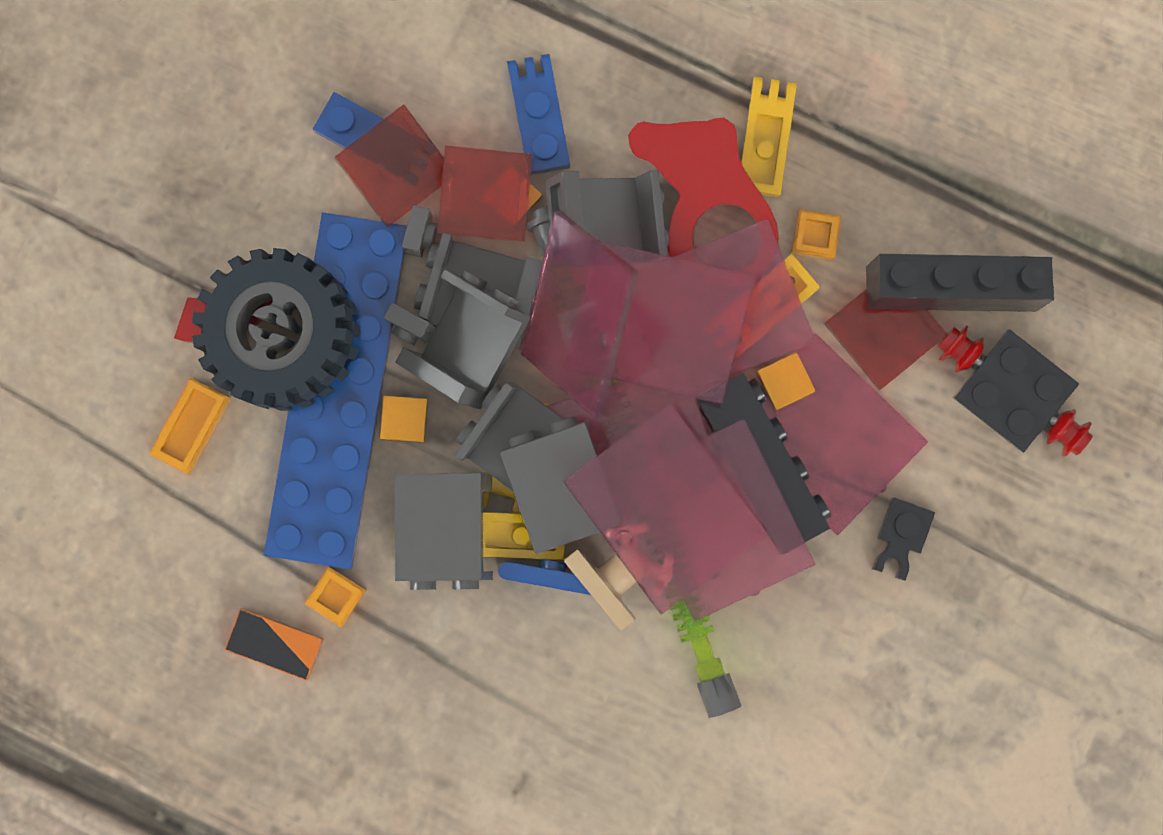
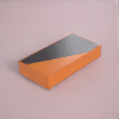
(274, 644)

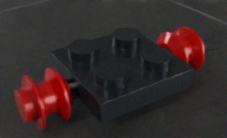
(1016, 391)

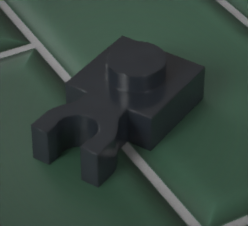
(904, 530)

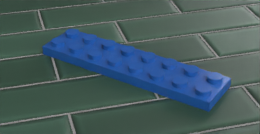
(331, 442)

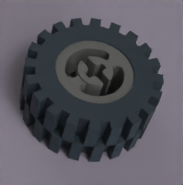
(257, 373)

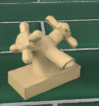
(605, 585)

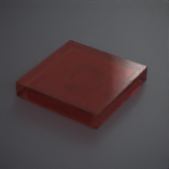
(393, 165)
(484, 193)
(884, 339)

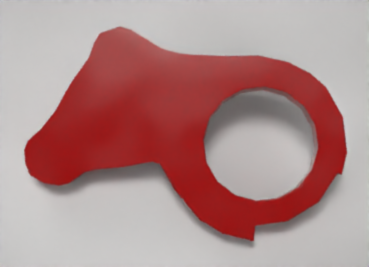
(705, 170)

